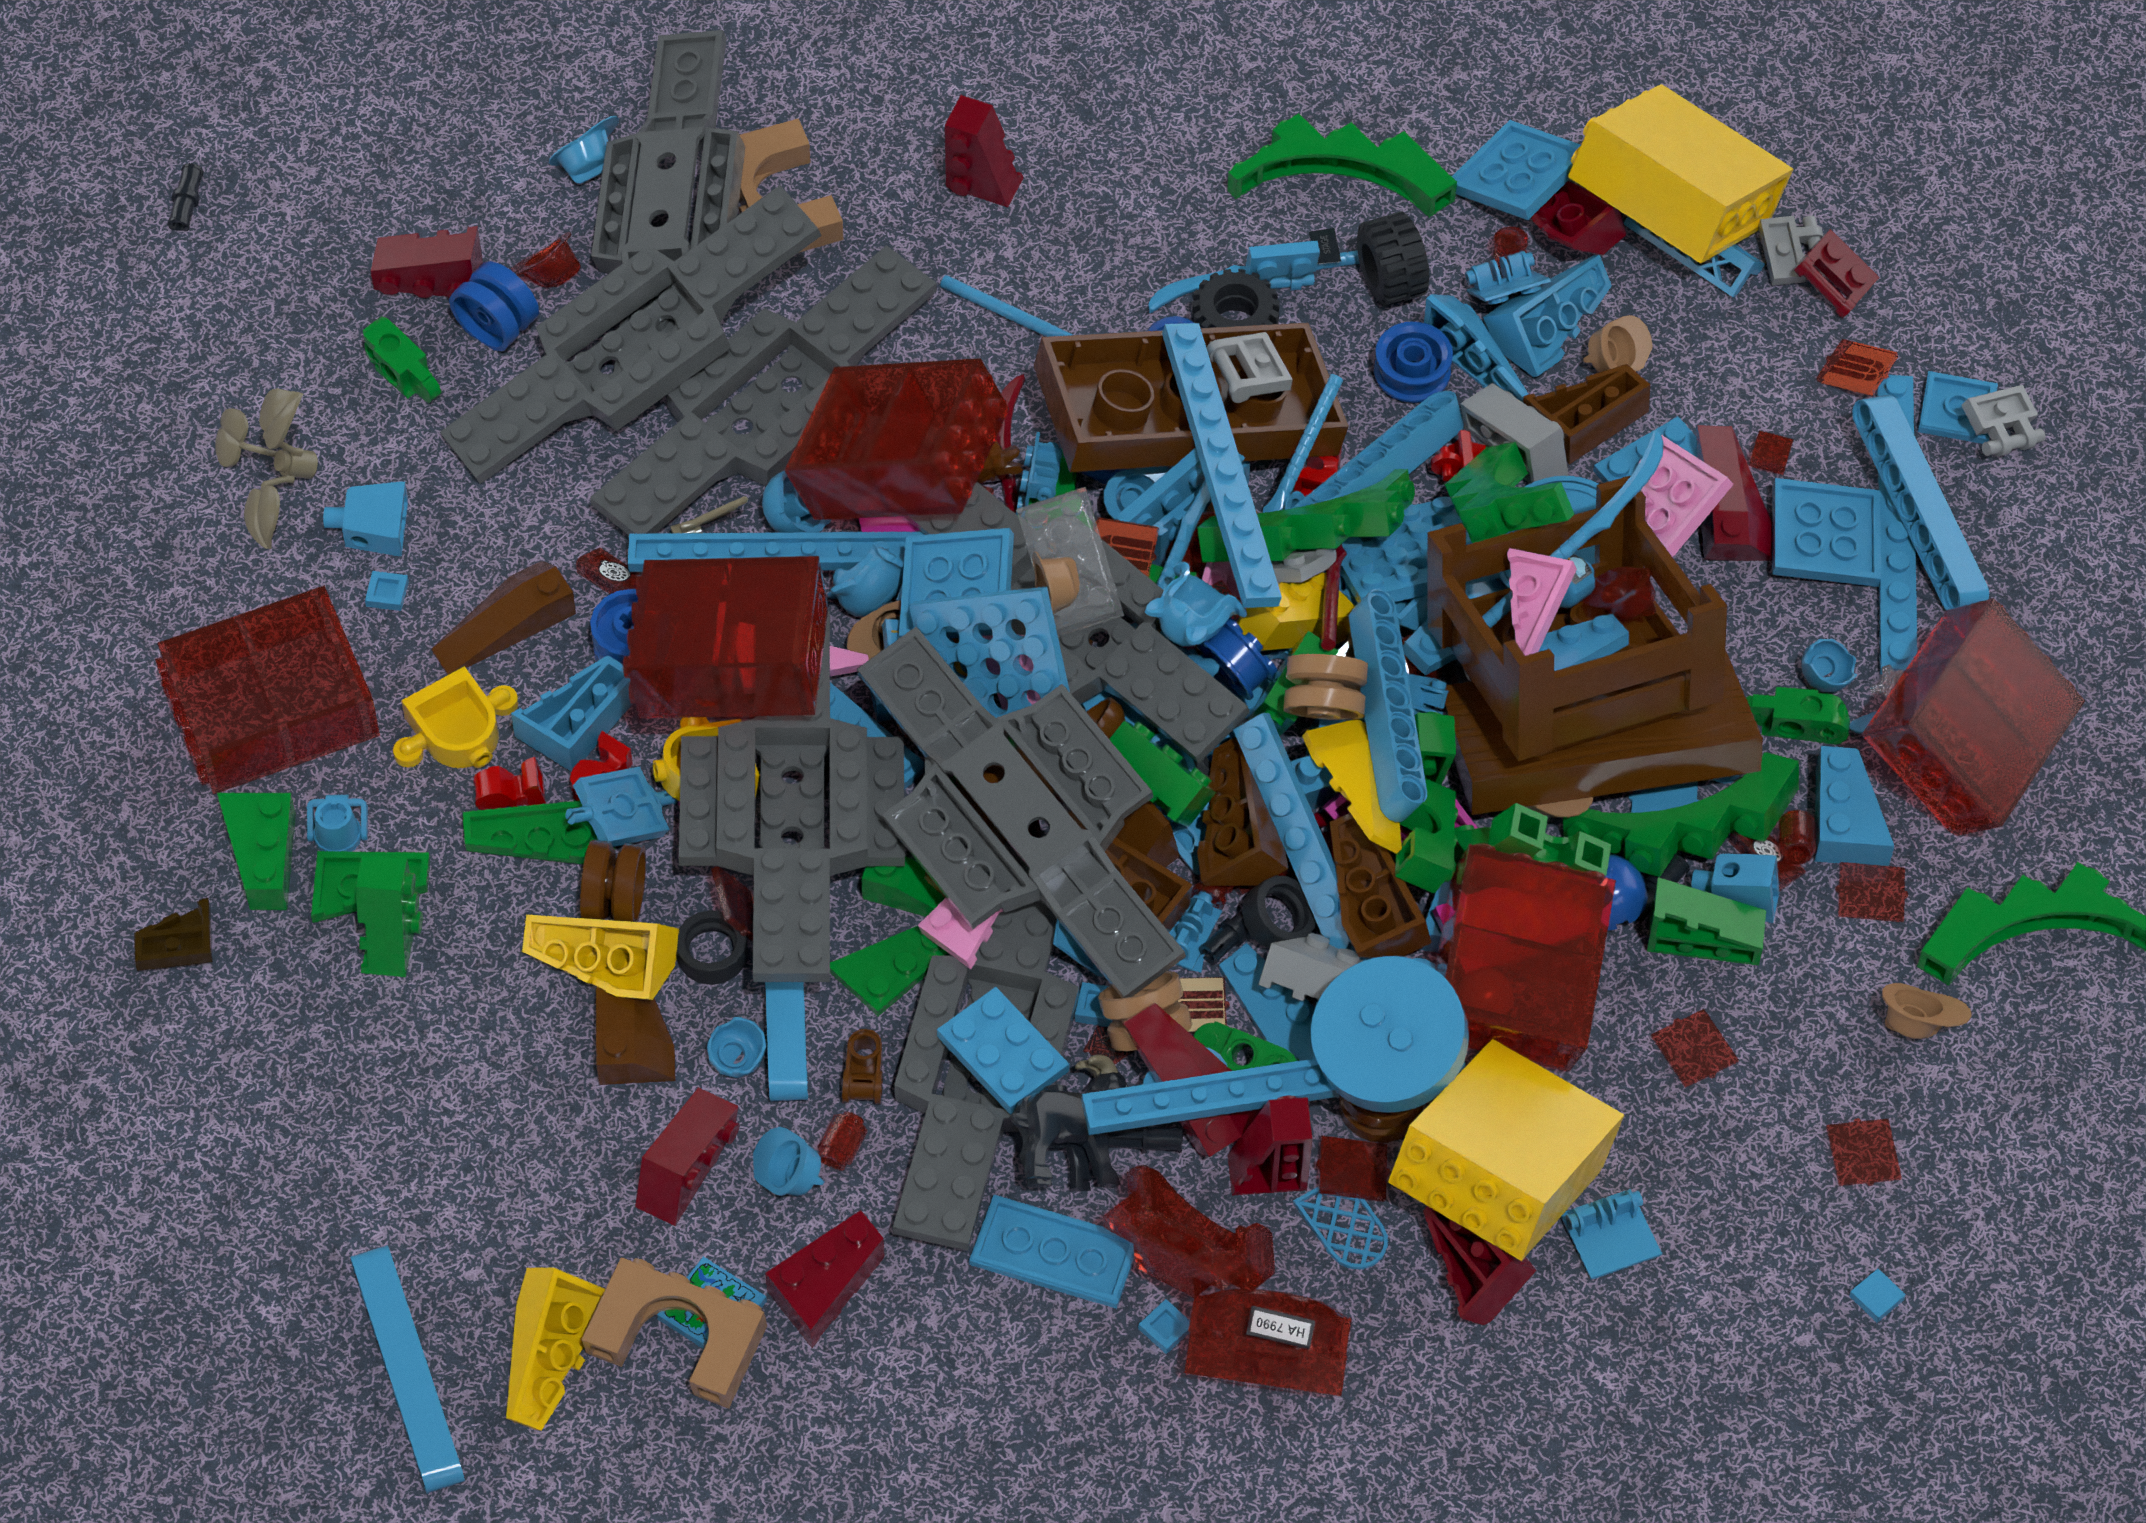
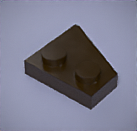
(176, 940)

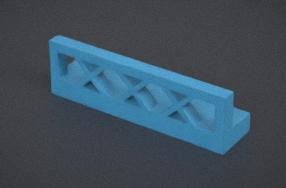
(1733, 254)

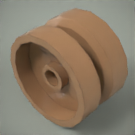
(1325, 687)
(1163, 991)

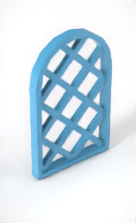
(1299, 1204)

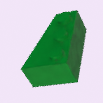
(1173, 786)
(389, 914)

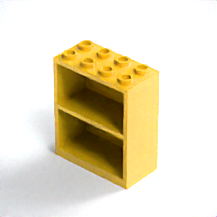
(1679, 172)
(1505, 1149)

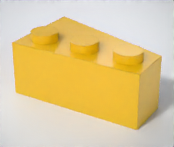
(1296, 615)

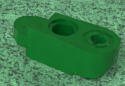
(399, 360)
(1801, 715)
(1229, 1041)

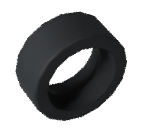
(1258, 920)
(714, 972)

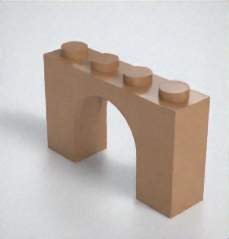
(781, 149)
(641, 1292)

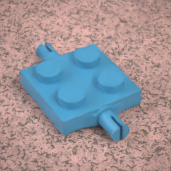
(621, 806)

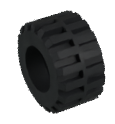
(1393, 258)
(1235, 293)

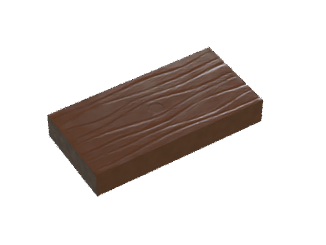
(1123, 410)
(1678, 750)

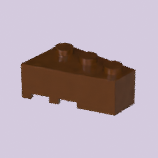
(1594, 408)

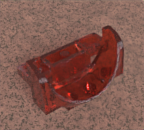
(1184, 1245)
(1225, 1352)

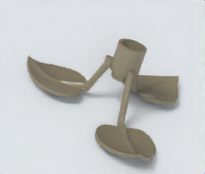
(275, 419)

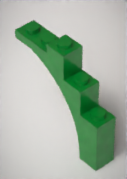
(1395, 164)
(1491, 503)
(1326, 524)
(1699, 828)
(1979, 923)

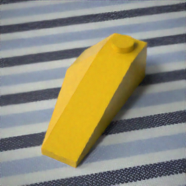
(1347, 756)
(610, 954)
(547, 1341)

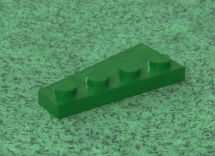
(529, 832)

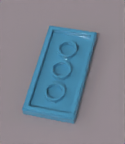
(1053, 1251)

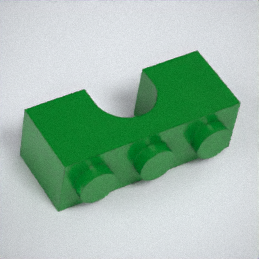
(1524, 830)
(1429, 849)

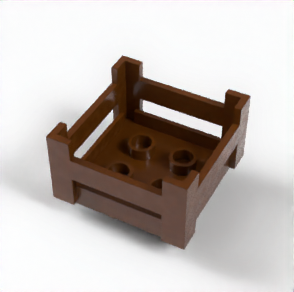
(1596, 698)

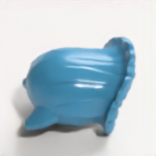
(868, 583)
(1192, 609)

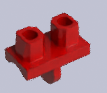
(1456, 456)

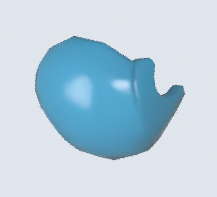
(1827, 657)
(730, 1040)

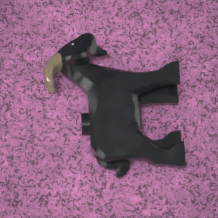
(1058, 1121)

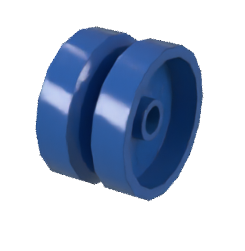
(494, 305)
(611, 625)

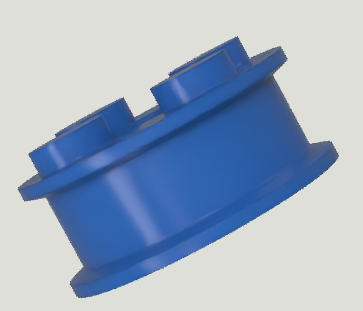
(1413, 380)
(1239, 659)

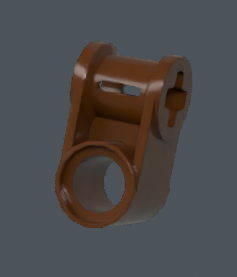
(863, 1073)

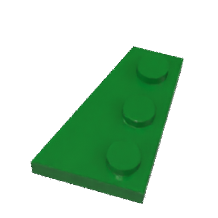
(337, 878)
(887, 968)

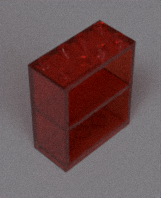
(897, 439)
(727, 637)
(266, 690)
(1973, 717)
(1525, 952)

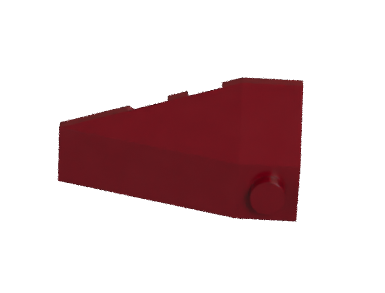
(1580, 220)
(1739, 523)
(1175, 1054)

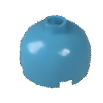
(786, 509)

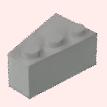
(1500, 418)
(1305, 965)

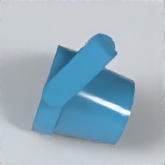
(335, 823)

